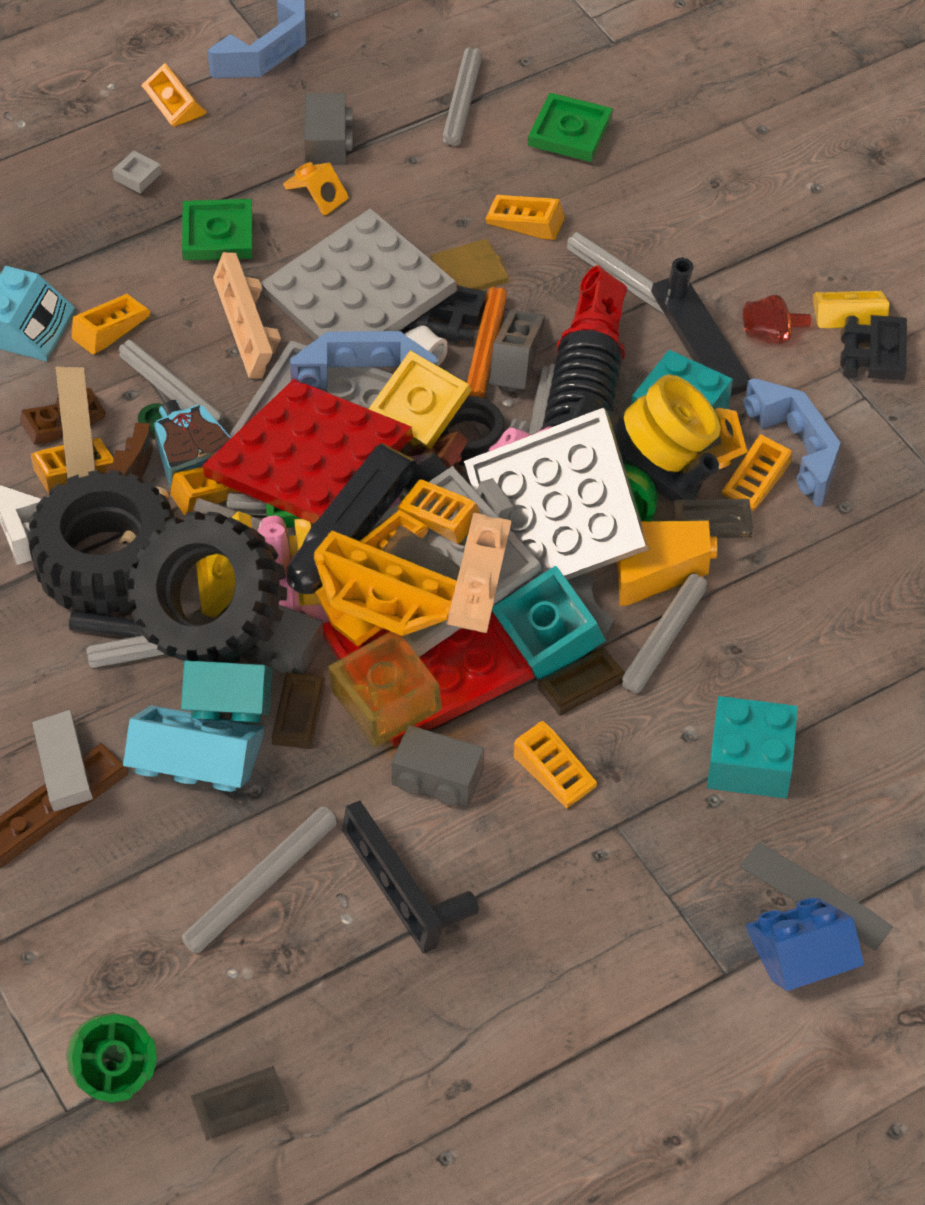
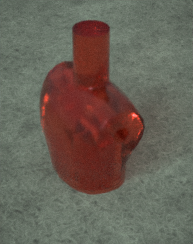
(771, 321)

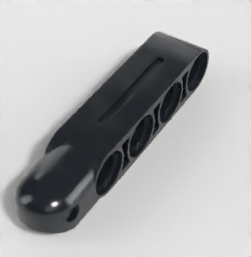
(353, 511)

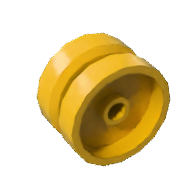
(672, 423)

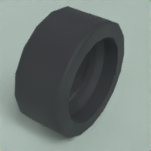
(483, 412)

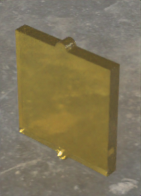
(472, 265)

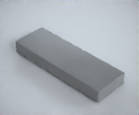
(62, 760)

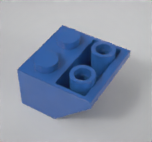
(805, 943)

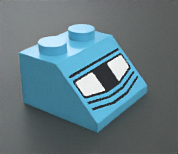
(31, 314)

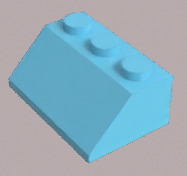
(192, 748)

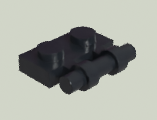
(460, 308)
(886, 347)

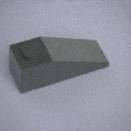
(516, 350)

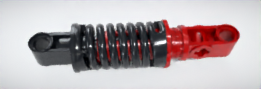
(589, 349)

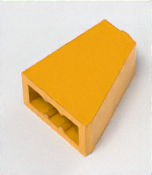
(673, 555)

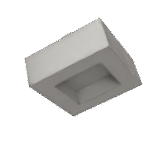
(136, 171)
(494, 498)

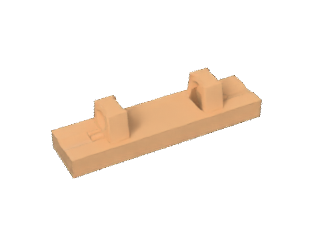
(239, 299)
(479, 573)

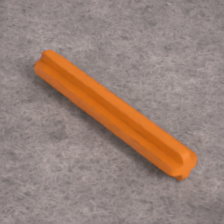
(488, 331)

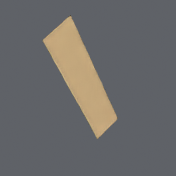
(75, 421)

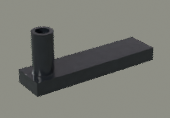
(696, 326)
(673, 485)
(397, 885)

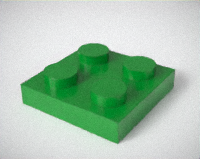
(570, 127)
(216, 228)

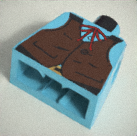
(186, 437)

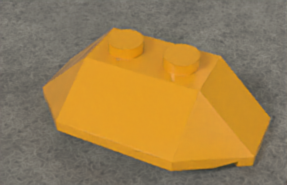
(382, 586)

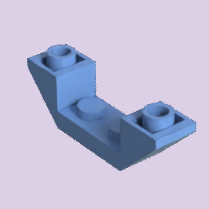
(236, 59)
(352, 350)
(776, 404)

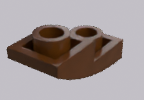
(45, 424)
(136, 453)

